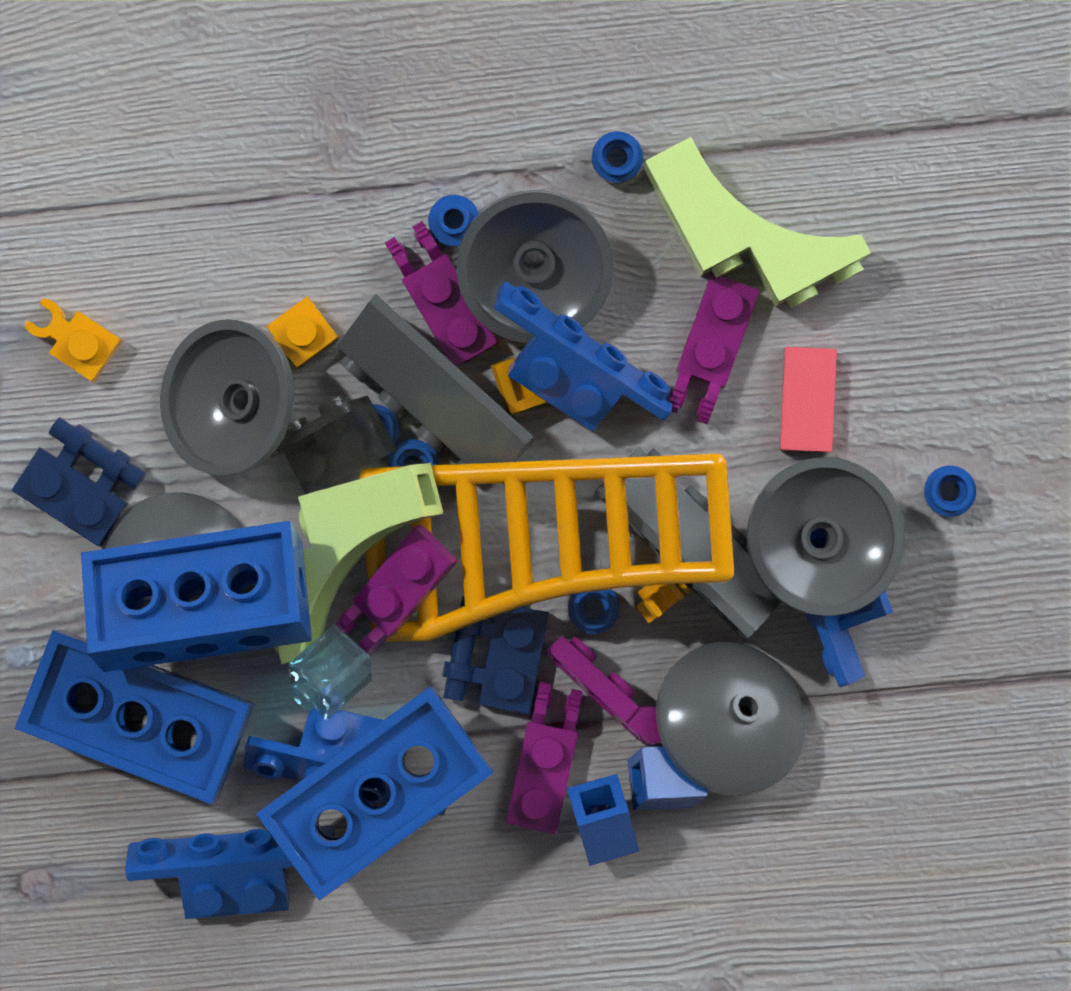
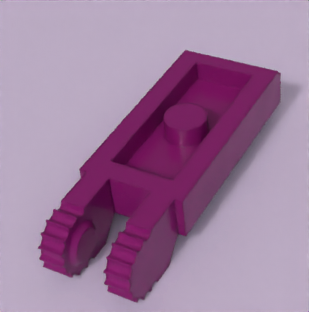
(441, 302)
(714, 341)
(398, 587)
(608, 692)
(544, 765)

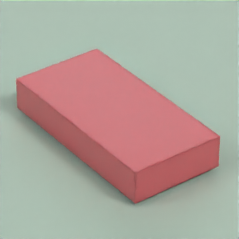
(807, 399)

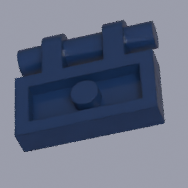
(71, 496)
(510, 663)

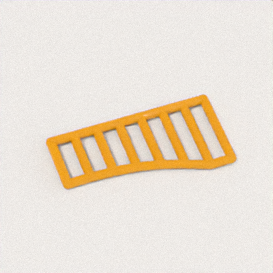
(572, 579)

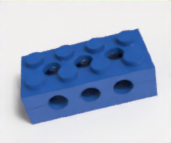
(175, 571)
(105, 736)
(371, 829)

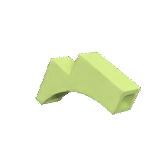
(721, 229)
(347, 523)

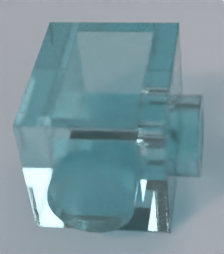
(329, 673)

